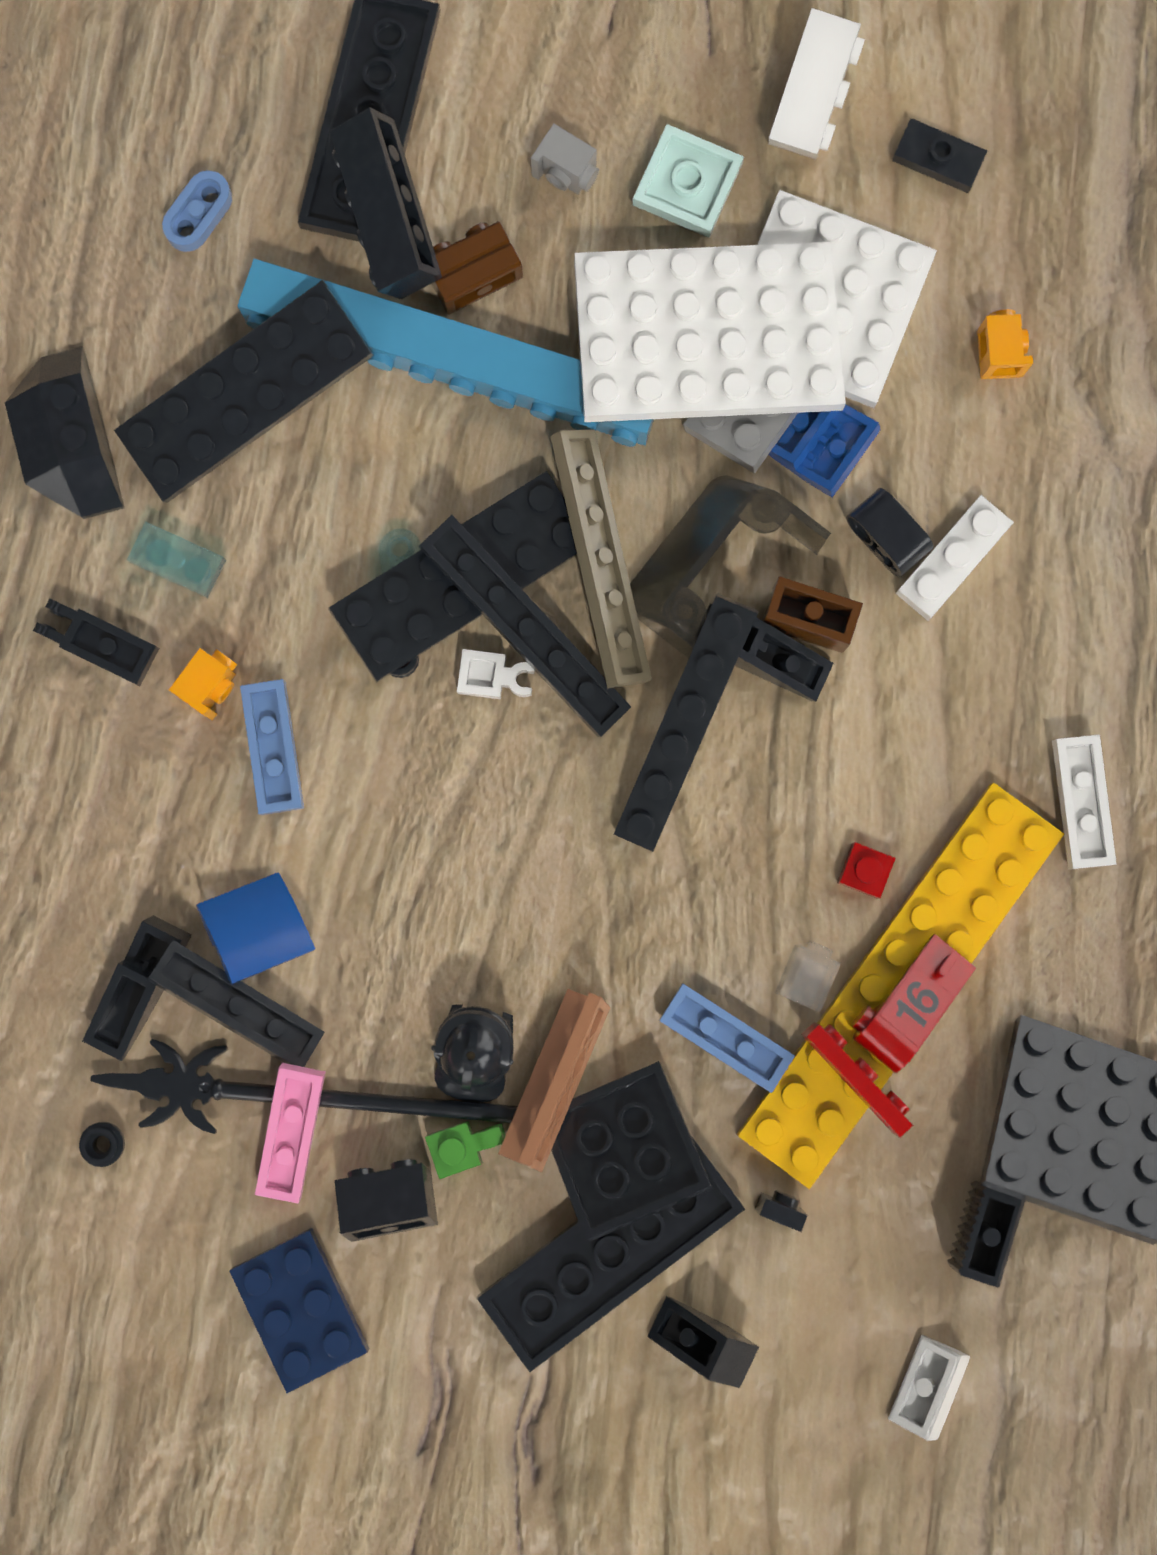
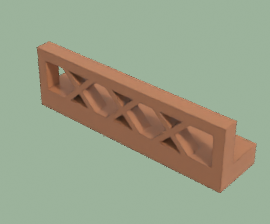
(554, 1079)

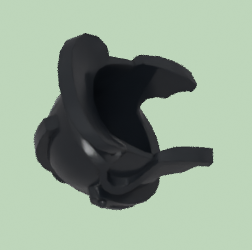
(491, 1041)

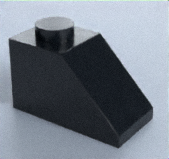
(703, 1343)

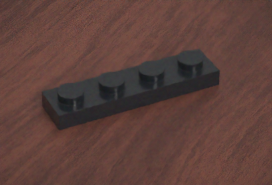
(235, 1005)

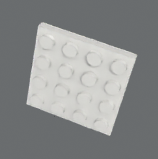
(875, 285)

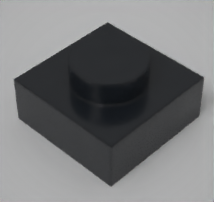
(782, 1209)

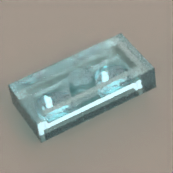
(176, 559)

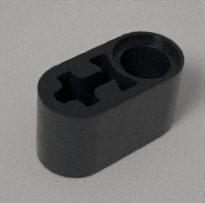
(889, 532)

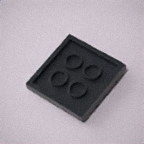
(627, 1153)

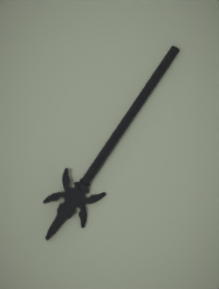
(186, 1086)

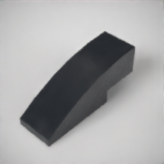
(129, 994)

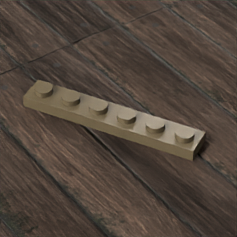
(601, 558)

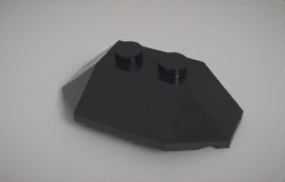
(64, 436)

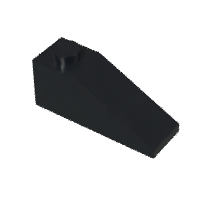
(782, 661)

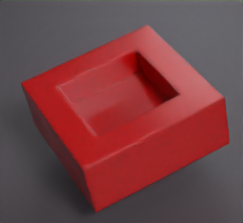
(866, 870)

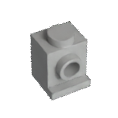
(565, 161)

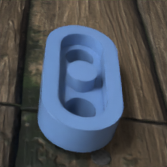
(194, 212)

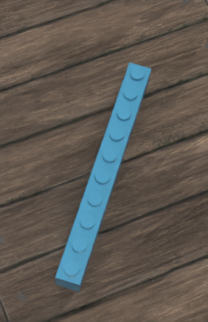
(446, 351)

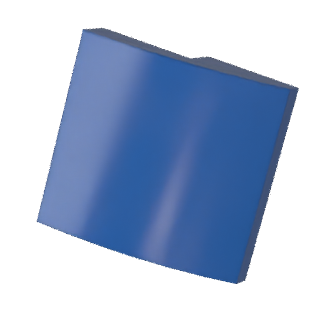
(825, 446)
(255, 927)

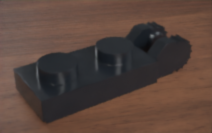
(101, 643)

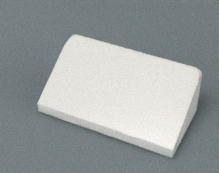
(929, 1388)

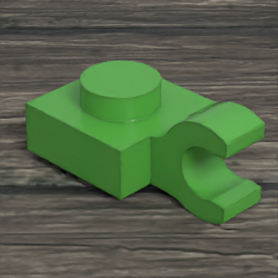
(458, 1147)

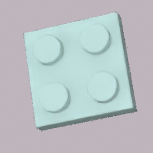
(688, 180)

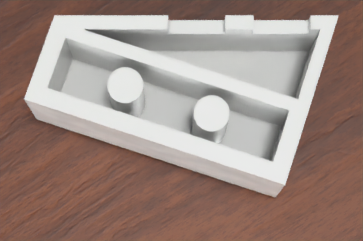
(816, 84)

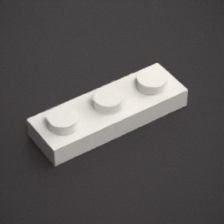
(954, 558)
(1084, 802)

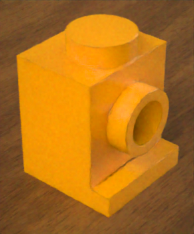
(1003, 346)
(205, 681)

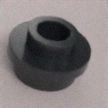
(89, 1148)

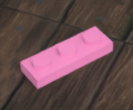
(290, 1133)

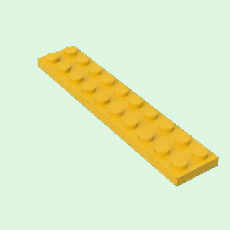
(959, 901)

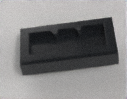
(939, 155)

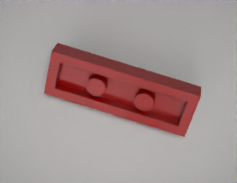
(859, 1077)

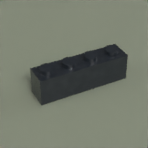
(384, 204)

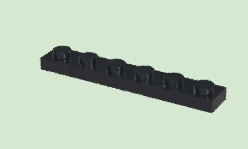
(524, 626)
(685, 721)

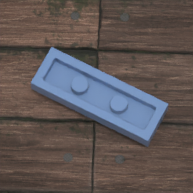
(272, 747)
(726, 1038)

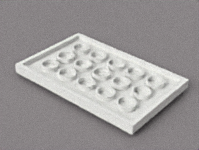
(708, 332)

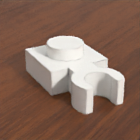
(485, 675)

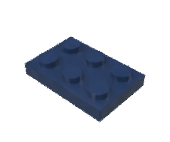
(299, 1310)

